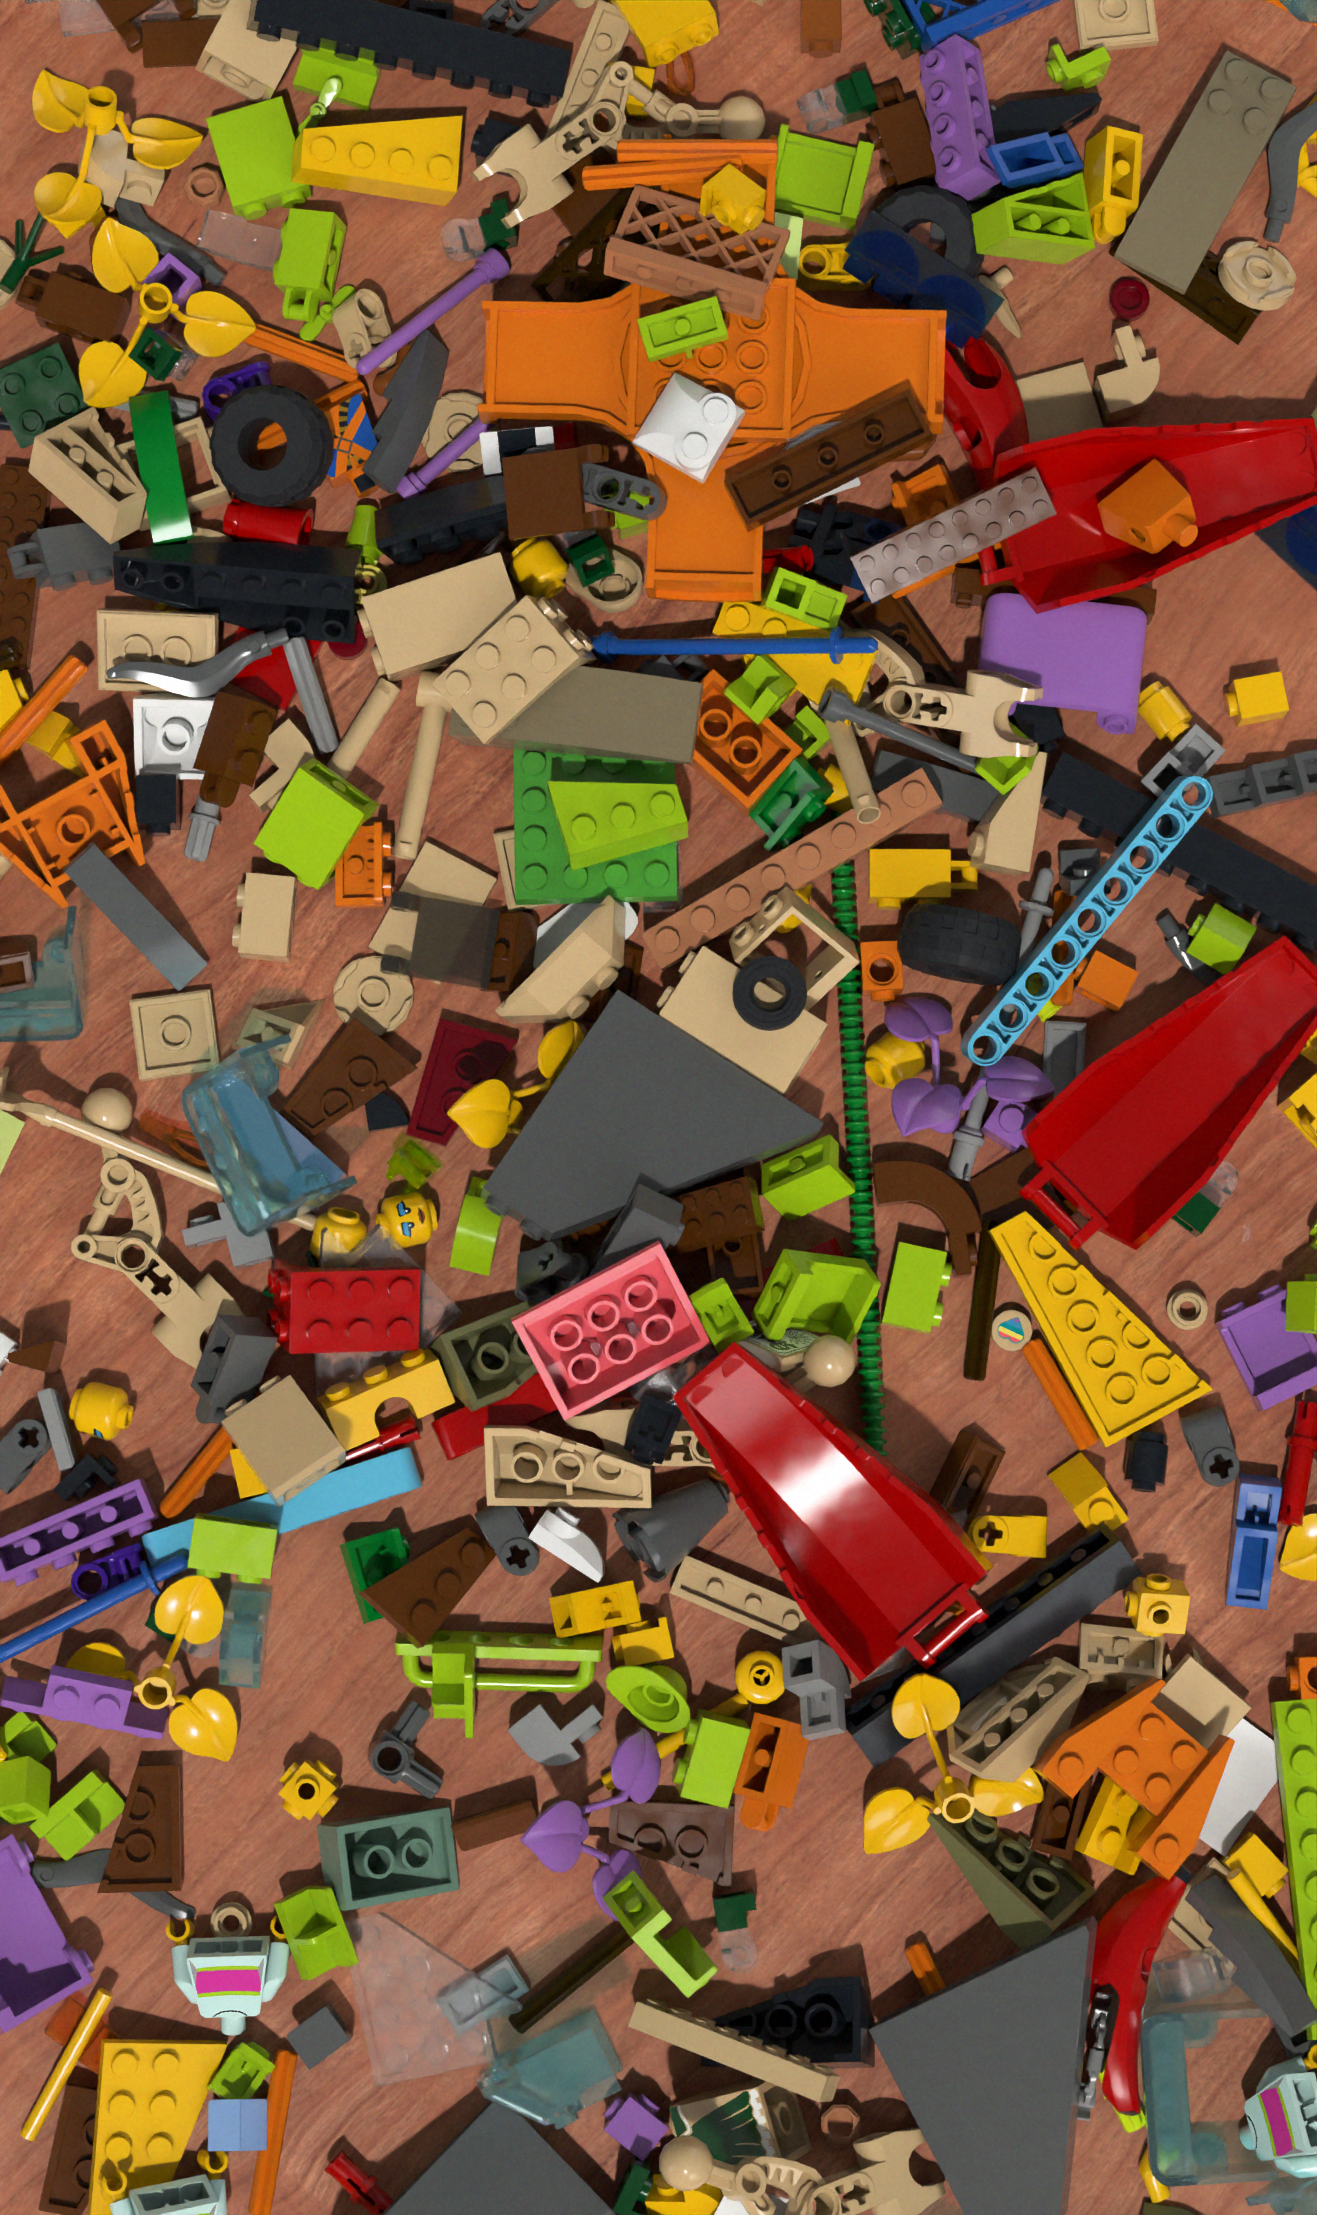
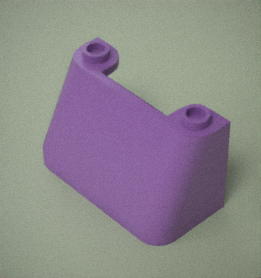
(1079, 654)
(34, 1954)

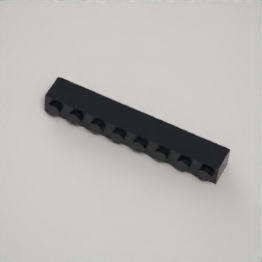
(418, 43)
(1200, 858)
(1016, 1628)

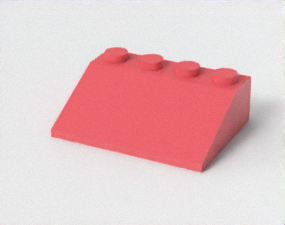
(611, 1330)

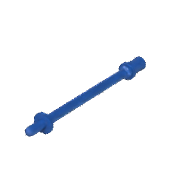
(609, 646)
(113, 1596)

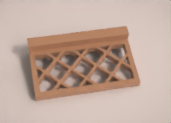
(687, 274)

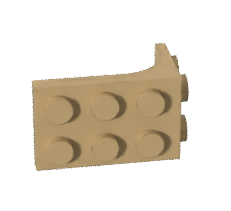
(513, 665)

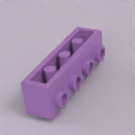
(958, 117)
(76, 1529)

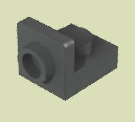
(1078, 868)

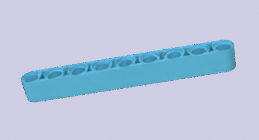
(1104, 910)

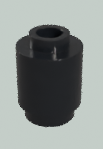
(1146, 1461)

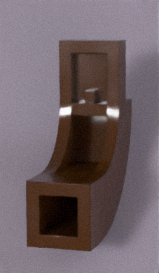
(928, 1187)

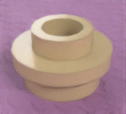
(1196, 1300)
(231, 1908)

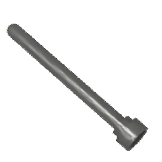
(837, 706)

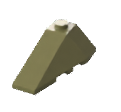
(485, 1358)
(1017, 1885)

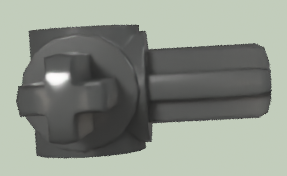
(406, 1767)

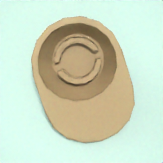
(614, 592)

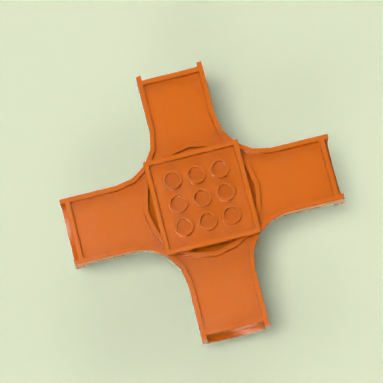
(789, 372)

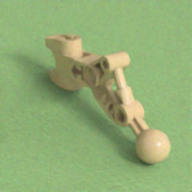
(541, 164)
(976, 711)
(186, 1309)
(826, 1363)
(877, 2182)

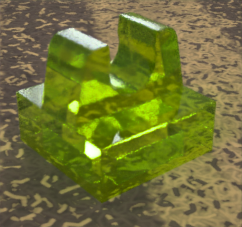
(413, 1165)

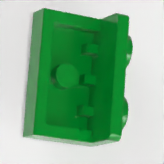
(790, 804)
(372, 1560)

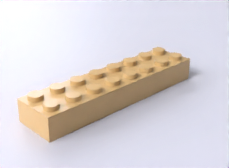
(735, 2051)

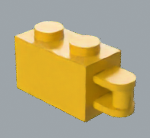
(1112, 180)
(916, 877)

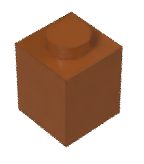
(820, 27)

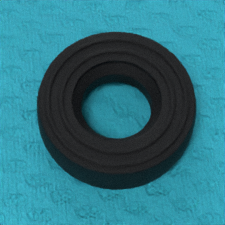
(769, 968)

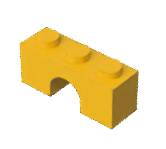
(352, 1406)

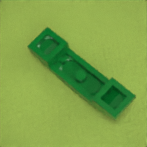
(160, 467)

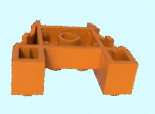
(63, 824)
(1151, 1764)

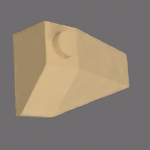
(552, 1471)

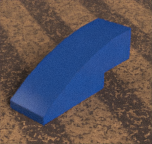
(1035, 160)
(1252, 1541)

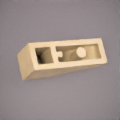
(1007, 830)

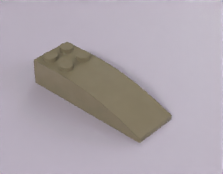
(1205, 172)
(604, 716)

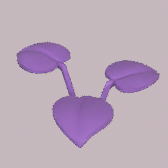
(939, 1107)
(560, 1830)

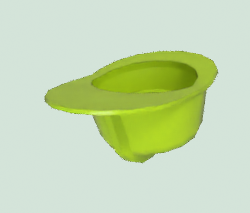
(652, 1694)

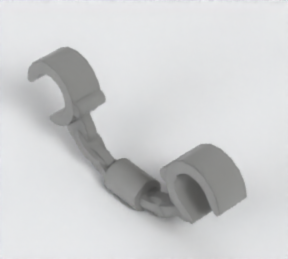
(1099, 2021)

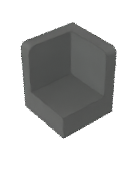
(319, 2035)

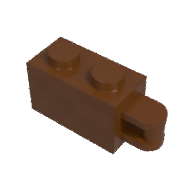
(901, 140)
(75, 307)
(232, 747)

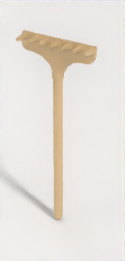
(49, 1116)

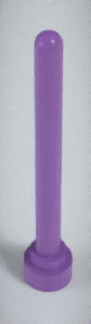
(490, 268)
(415, 484)

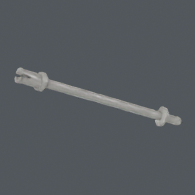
(969, 1136)

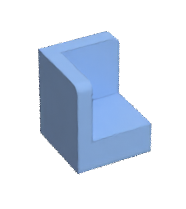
(237, 2125)

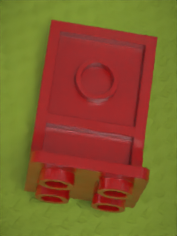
(344, 1308)

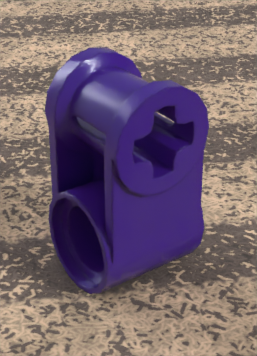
(233, 384)
(111, 1568)

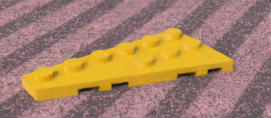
(1104, 1349)
(147, 2110)

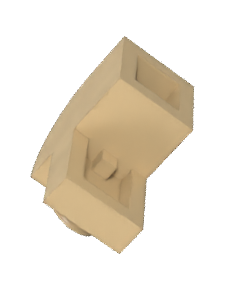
(119, 175)
(1132, 386)
(286, 751)

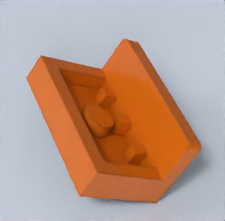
(923, 494)
(361, 871)

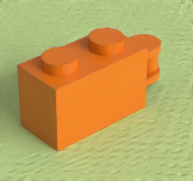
(769, 1770)

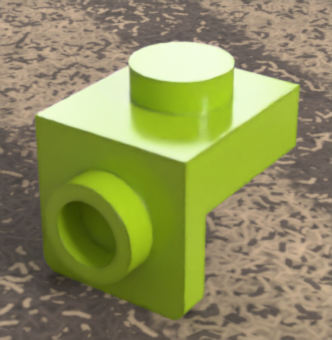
(1084, 71)
(720, 1314)
(241, 2072)

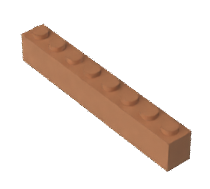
(791, 867)

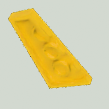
(810, 671)

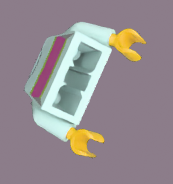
(229, 1973)
(1285, 2116)
(179, 2197)

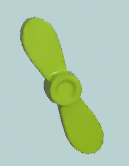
(318, 110)
(312, 329)

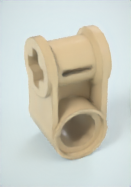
(362, 326)

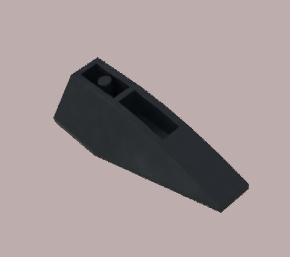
(447, 519)
(252, 584)

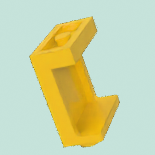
(668, 26)

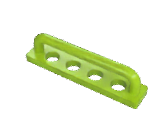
(506, 1645)

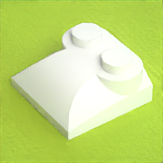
(689, 427)
(169, 733)
(562, 1537)

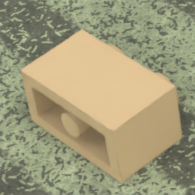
(266, 917)

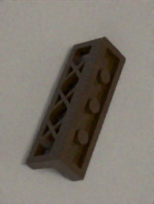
(591, 281)
(1208, 298)

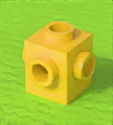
(1157, 1605)
(320, 1777)

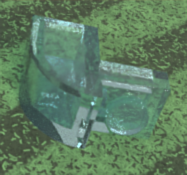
(244, 1639)

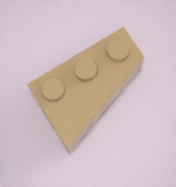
(89, 476)

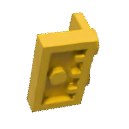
(1112, 1827)

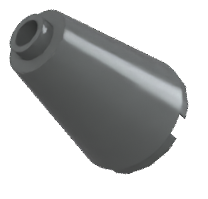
(671, 1526)

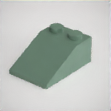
(388, 1857)

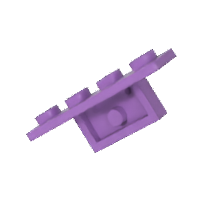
(85, 1700)

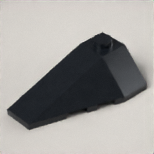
(819, 2021)

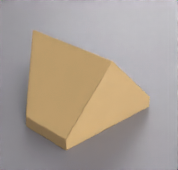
(294, 1019)

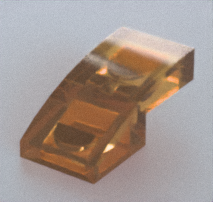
(66, 2022)

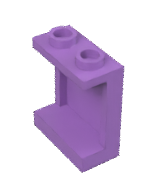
(1267, 1357)

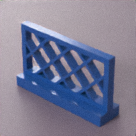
(970, 20)

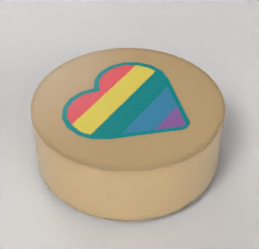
(1011, 1330)

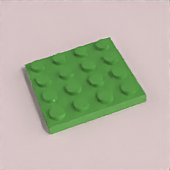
(540, 856)

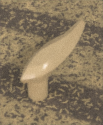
(1004, 313)

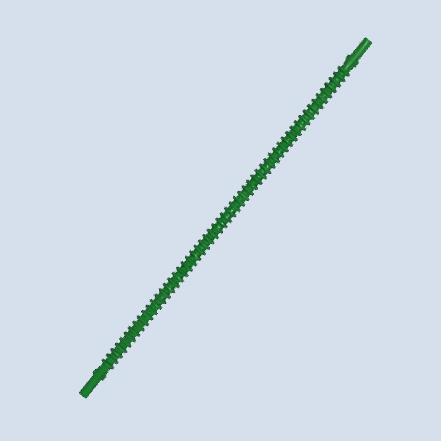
(858, 1156)

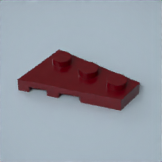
(455, 1064)

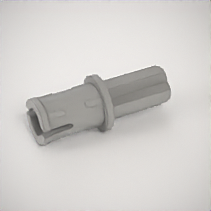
(201, 830)

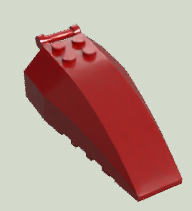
(1235, 473)
(1171, 1101)
(841, 1522)

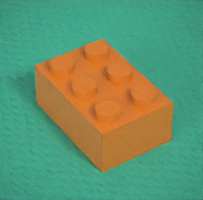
(735, 751)

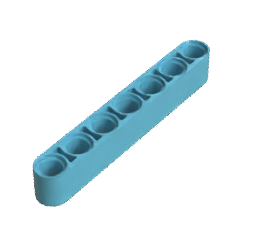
(326, 1498)

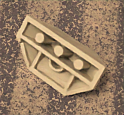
(573, 972)
(1016, 1719)

